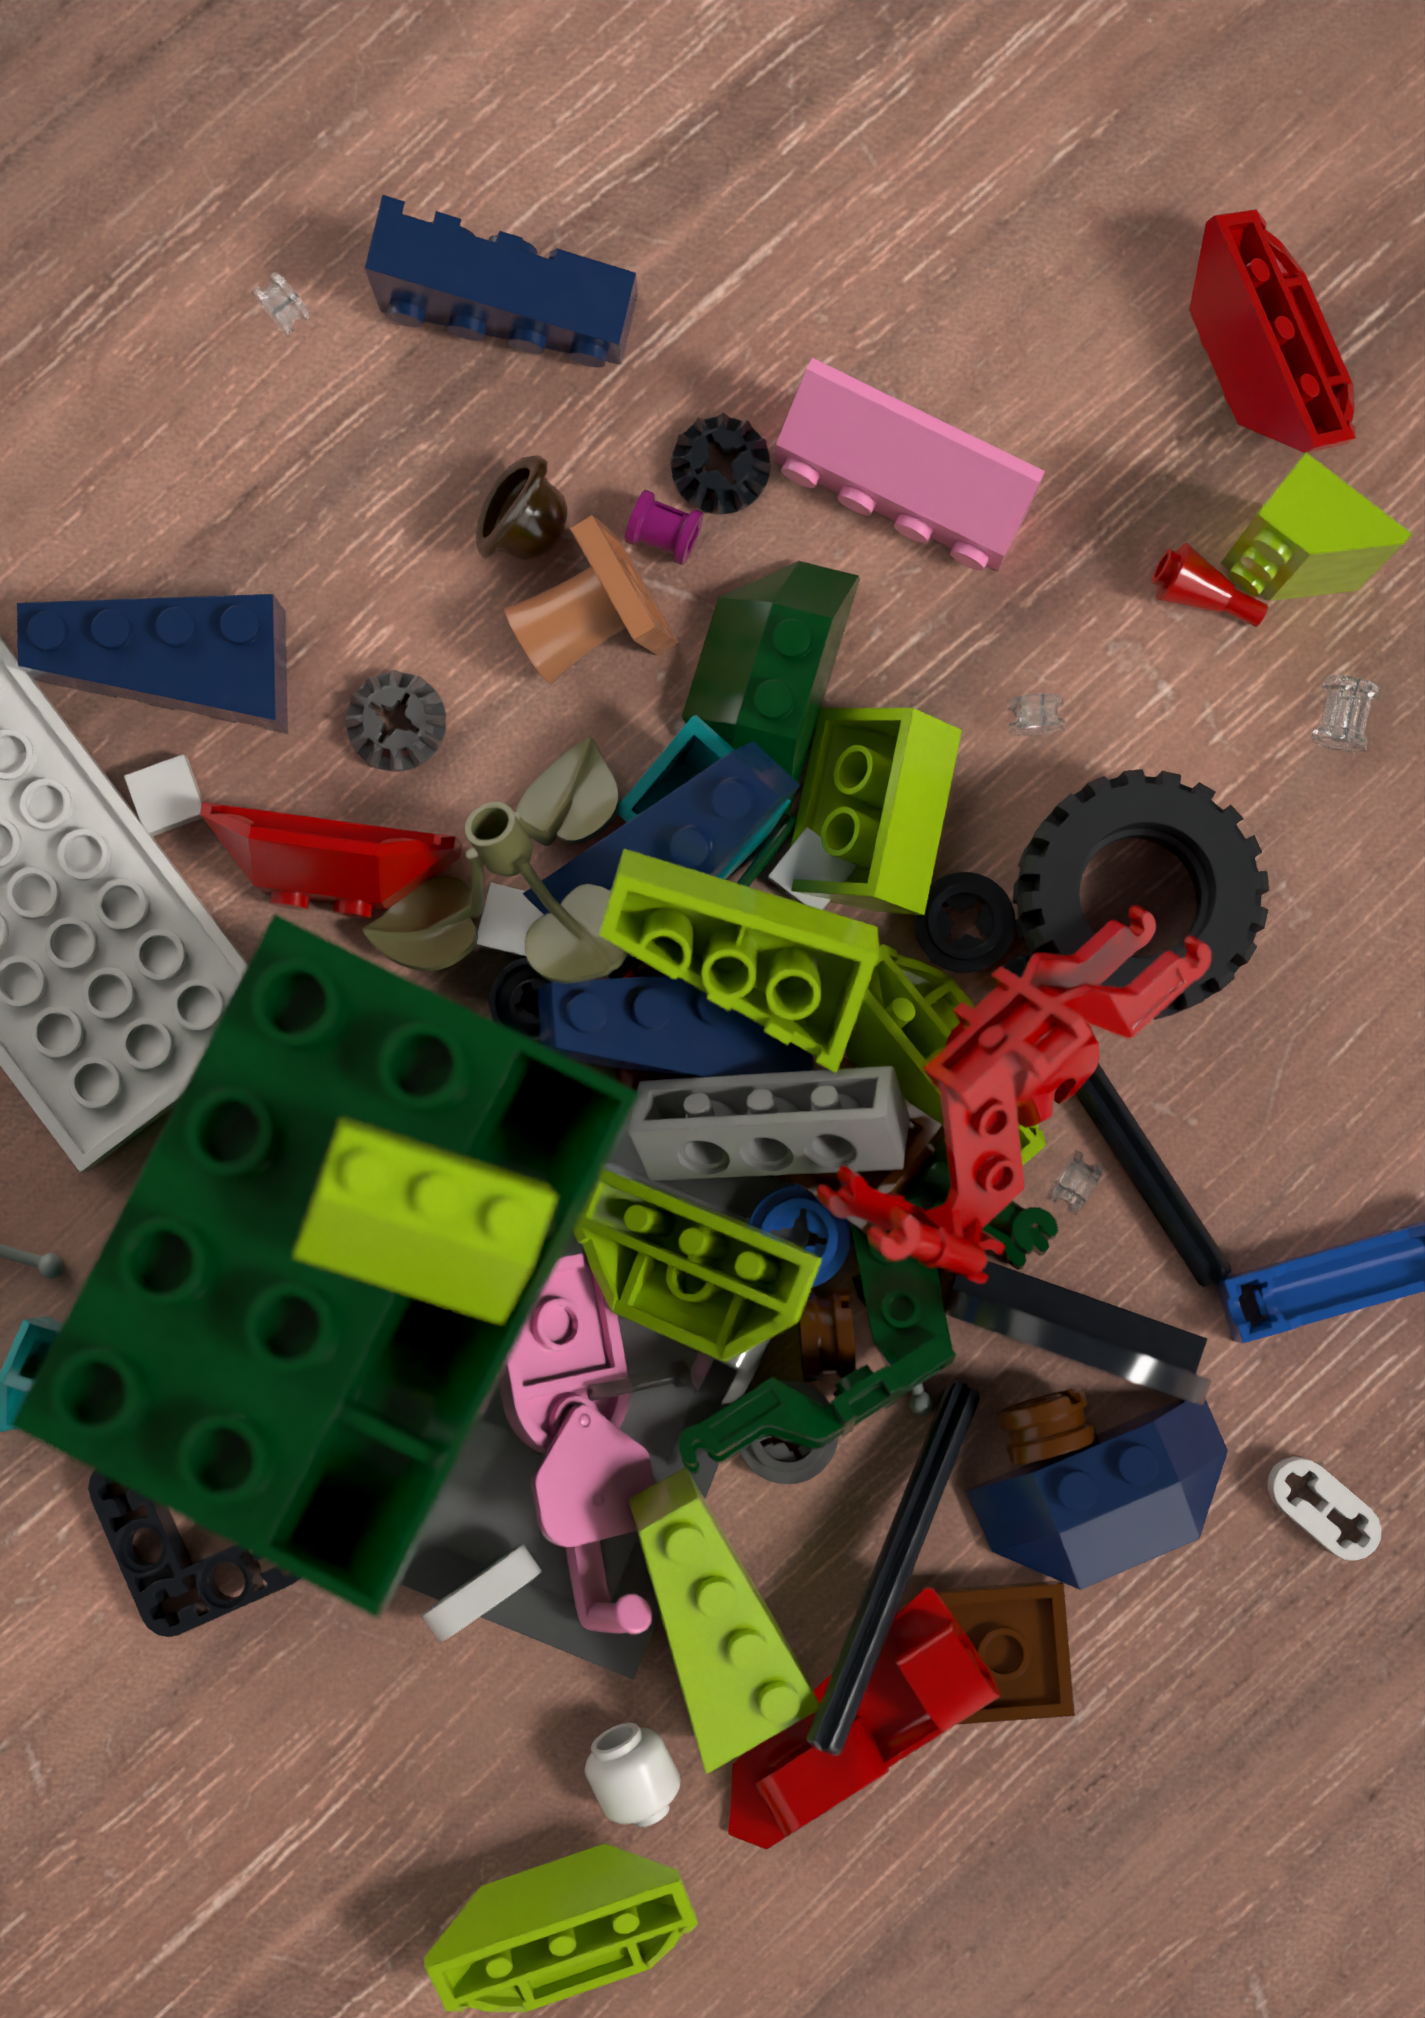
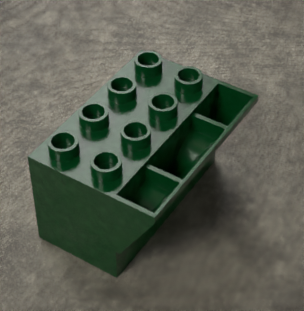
(270, 1388)

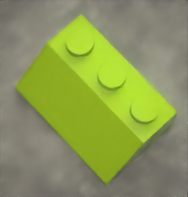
(1313, 538)
(879, 802)
(424, 1221)

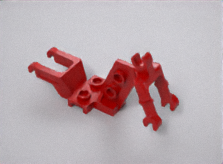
(1020, 1024)

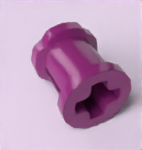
(663, 527)

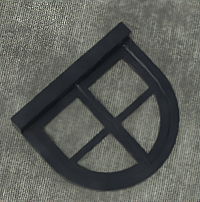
(1082, 1330)

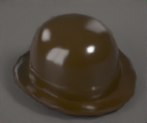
(522, 512)

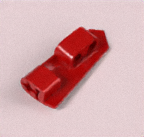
(918, 1690)

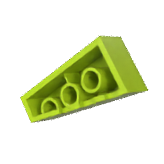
(747, 949)

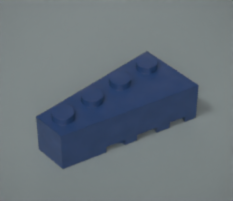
(498, 287)
(170, 652)
(693, 827)
(659, 1030)

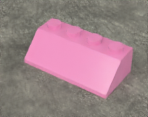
(905, 467)

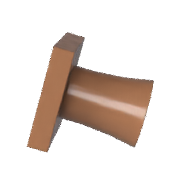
(589, 608)

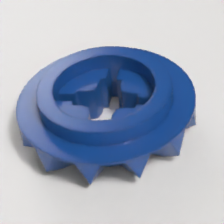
(782, 1208)

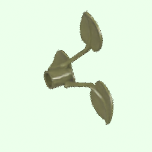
(567, 801)

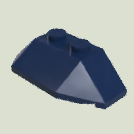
(1109, 1502)

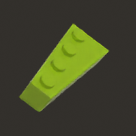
(723, 1639)

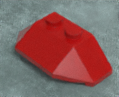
(1269, 337)
(329, 859)

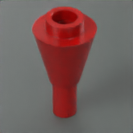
(1194, 582)

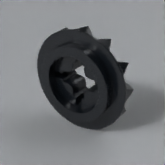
(710, 490)
(994, 921)

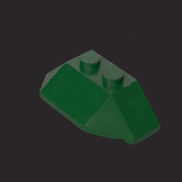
(772, 660)

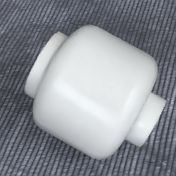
(632, 1775)

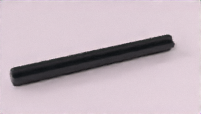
(1147, 1171)
(893, 1568)

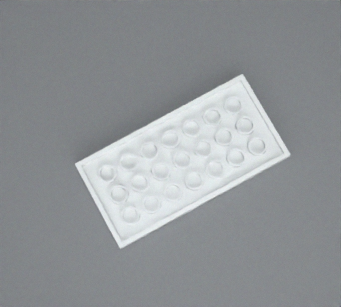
(102, 941)

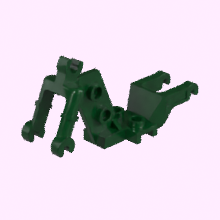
(905, 1327)

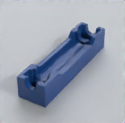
(1327, 1282)

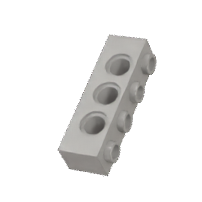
(771, 1124)

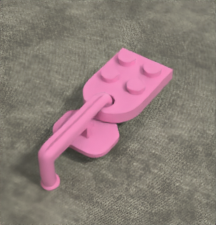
(587, 1459)

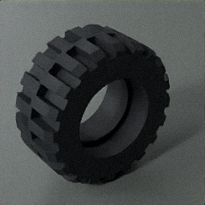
(1179, 820)

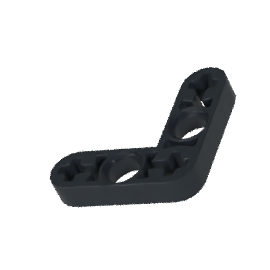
(174, 1570)

